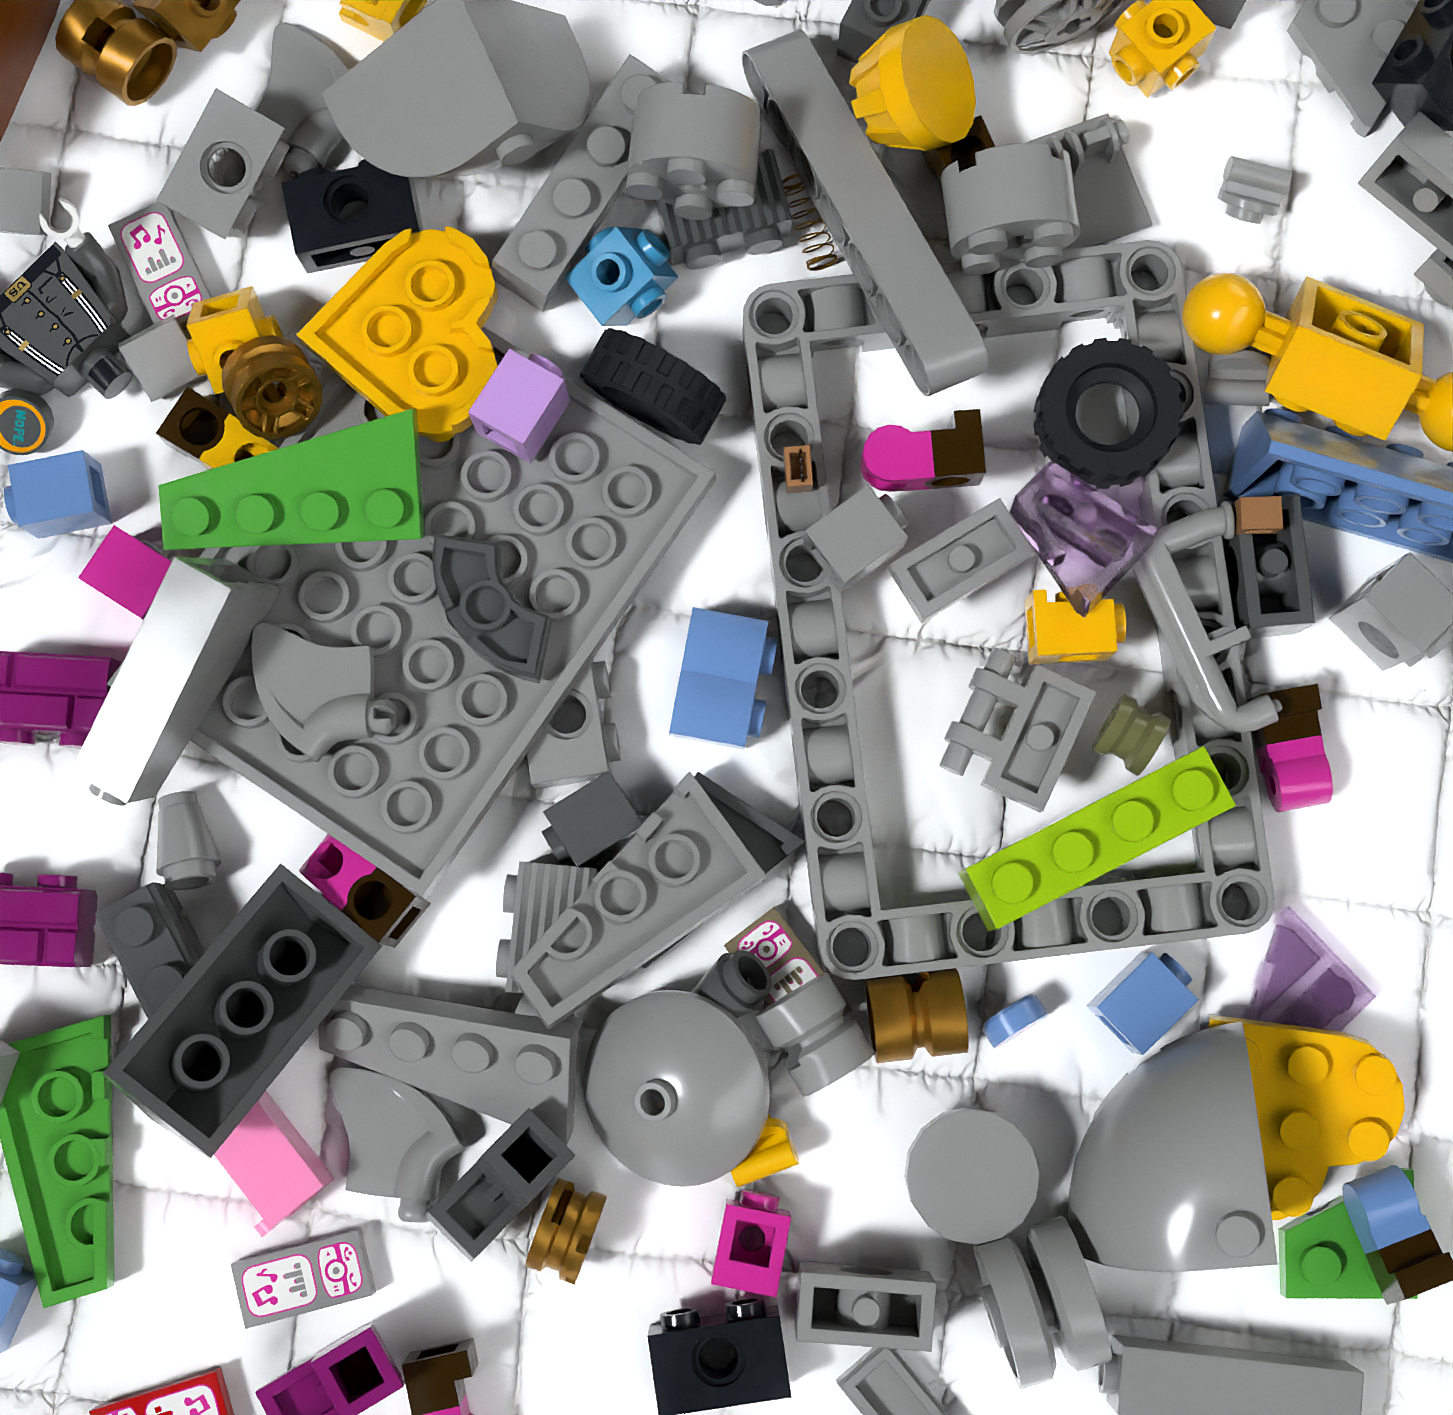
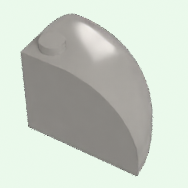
(464, 90)
(1176, 1164)

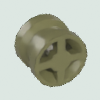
(1131, 734)

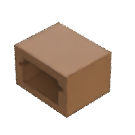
(798, 469)
(1258, 515)

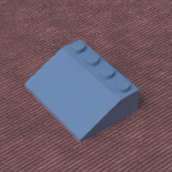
(1347, 482)

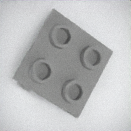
(1103, 181)

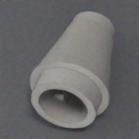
(184, 843)

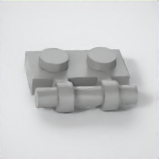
(1036, 738)

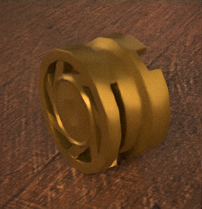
(565, 1230)

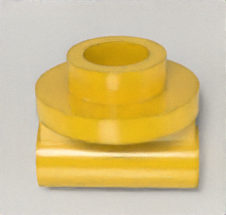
(769, 1156)

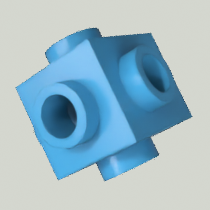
(622, 275)

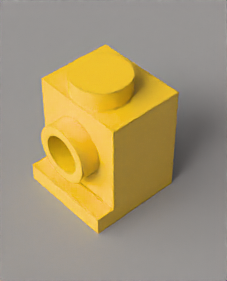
(1064, 636)

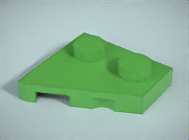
(1324, 1256)

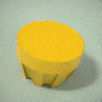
(915, 87)

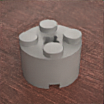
(694, 149)
(1010, 207)

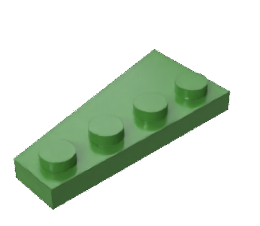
(320, 490)
(61, 1157)

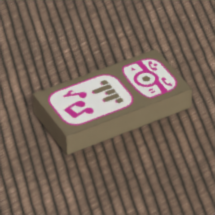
(780, 952)

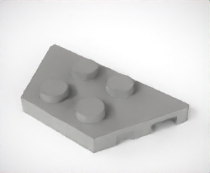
(1349, 46)

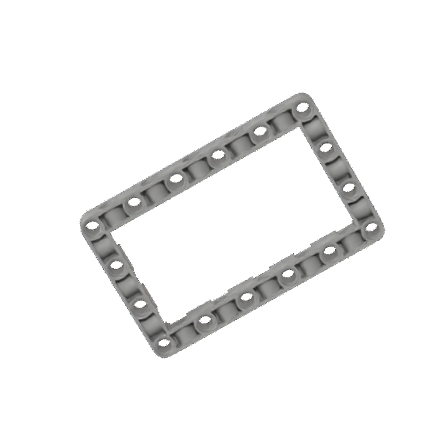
(813, 638)

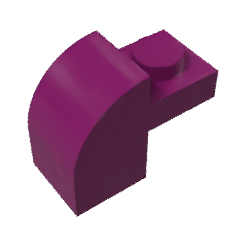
(336, 1380)

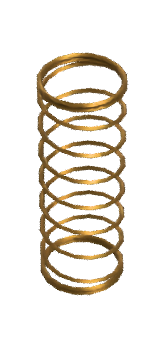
(815, 259)

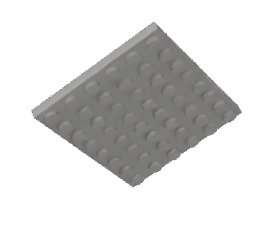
(574, 544)

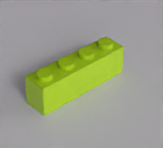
(1096, 839)

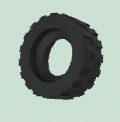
(1116, 364)
(653, 386)

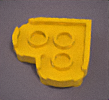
(412, 329)
(1318, 1105)

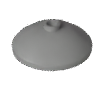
(703, 1069)

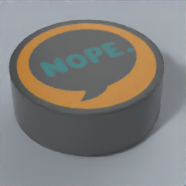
(24, 422)

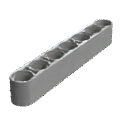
(865, 214)

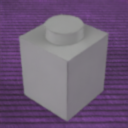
(857, 537)

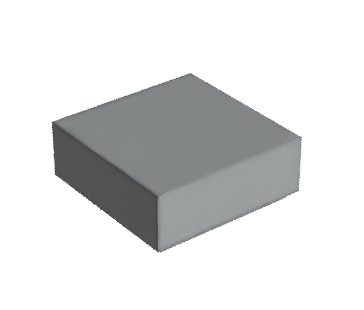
(159, 358)

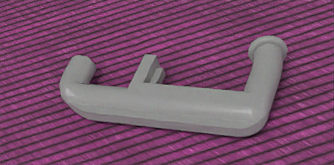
(1182, 628)

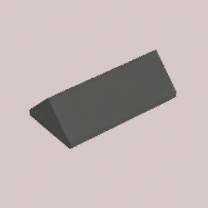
(242, 1012)

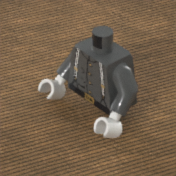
(65, 319)

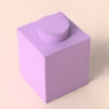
(520, 404)

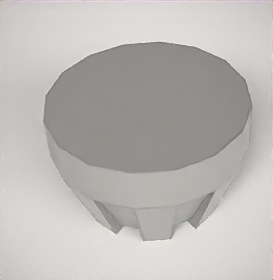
(971, 1175)

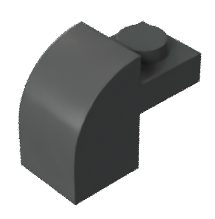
(499, 1185)

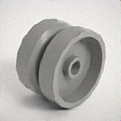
(1043, 1301)

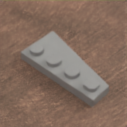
(653, 893)
(460, 1053)

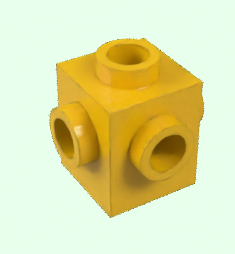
(1159, 43)
(221, 326)

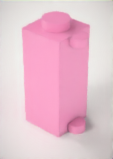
(272, 1164)

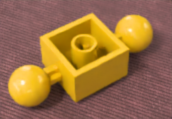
(1327, 354)

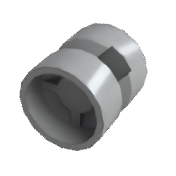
(815, 1034)

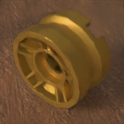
(263, 406)

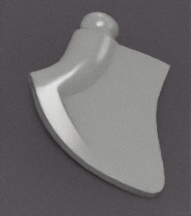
(293, 99)
(317, 691)
(394, 1138)

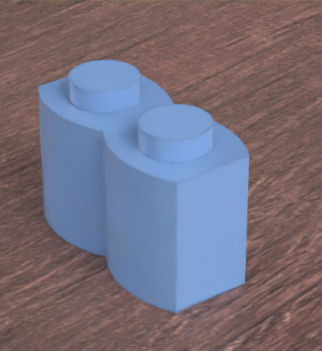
(721, 678)

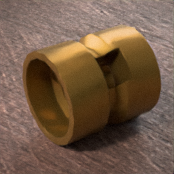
(117, 47)
(917, 1015)

